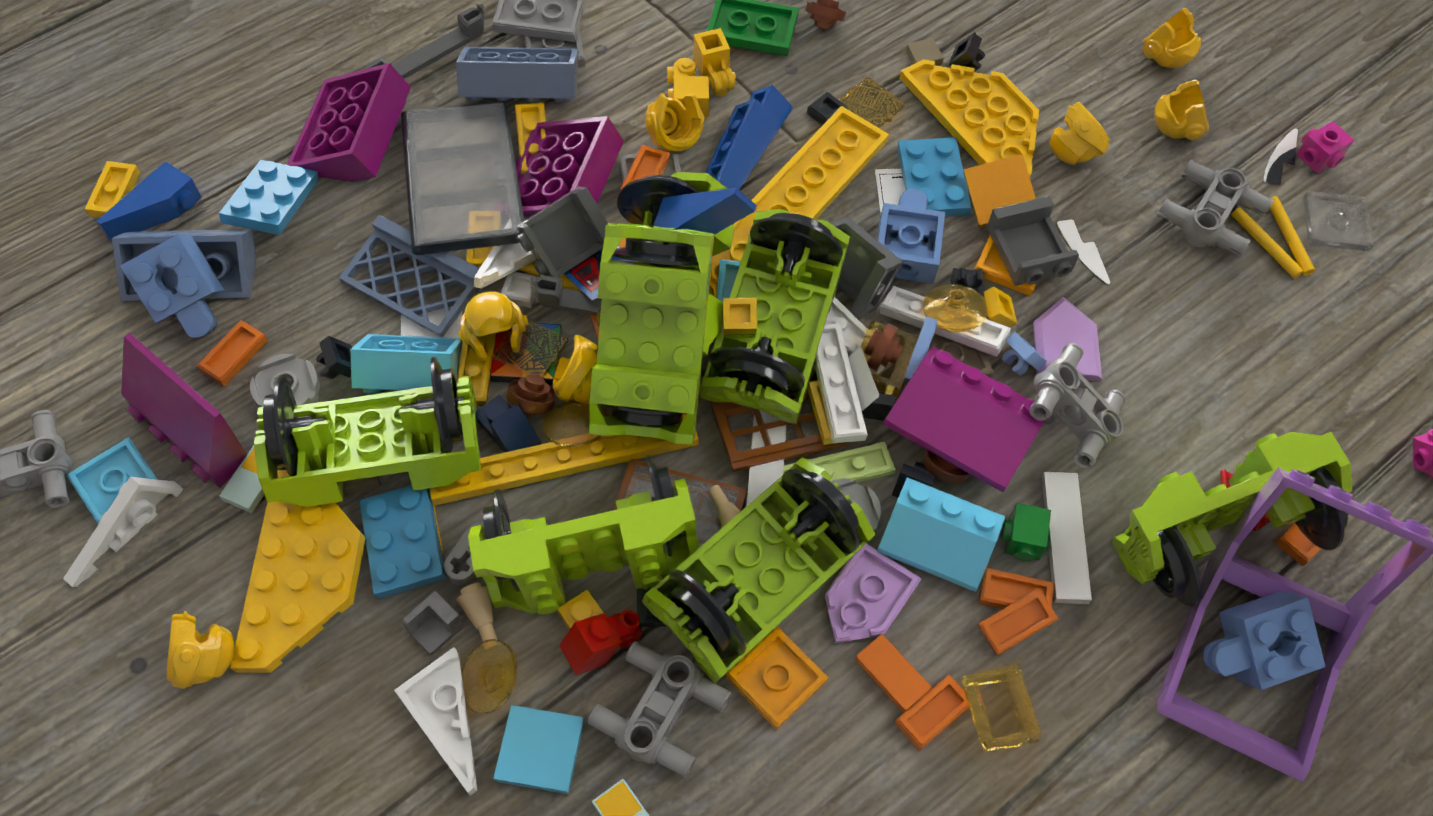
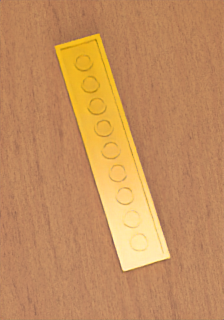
(811, 177)

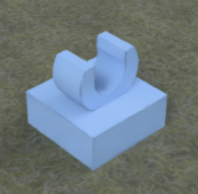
(1024, 352)

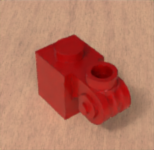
(597, 638)

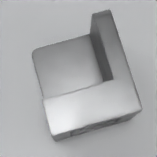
(433, 623)

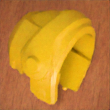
(1173, 42)
(1182, 112)
(673, 125)
(1083, 140)
(488, 315)
(574, 375)
(197, 656)

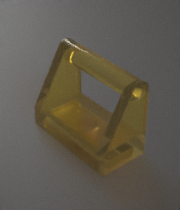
(908, 341)
(1020, 701)

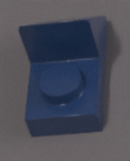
(506, 425)

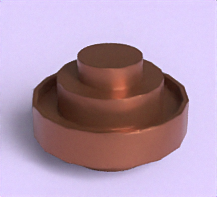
(825, 13)
(883, 348)
(531, 395)
(943, 469)

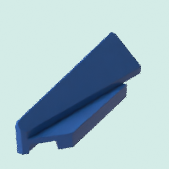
(748, 136)

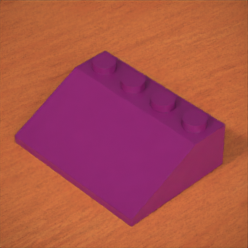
(351, 124)
(572, 157)
(178, 415)
(965, 418)

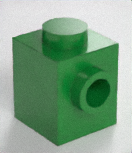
(1026, 532)

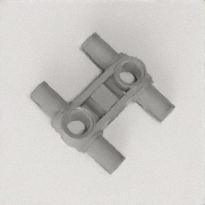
(1206, 223)
(1078, 405)
(37, 463)
(659, 708)

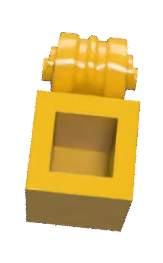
(713, 59)
(685, 81)

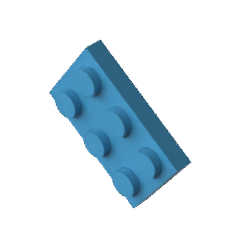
(937, 171)
(269, 197)
(401, 541)

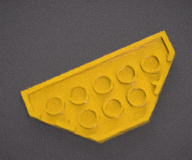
(978, 109)
(298, 581)

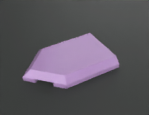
(1067, 325)
(868, 595)

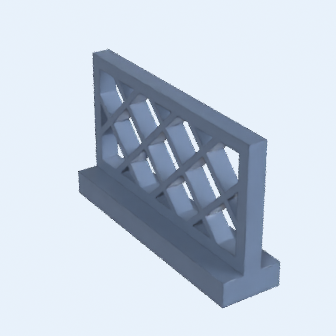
(444, 263)

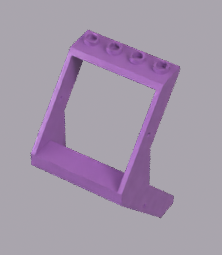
(1344, 619)

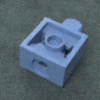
(913, 235)
(176, 282)
(1267, 641)

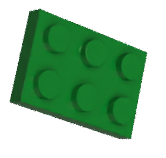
(755, 24)

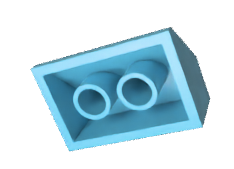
(400, 361)
(941, 534)

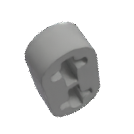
(458, 556)

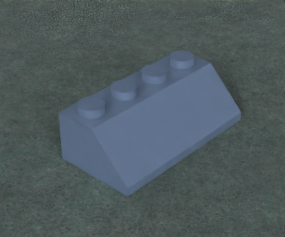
(517, 73)
(226, 251)

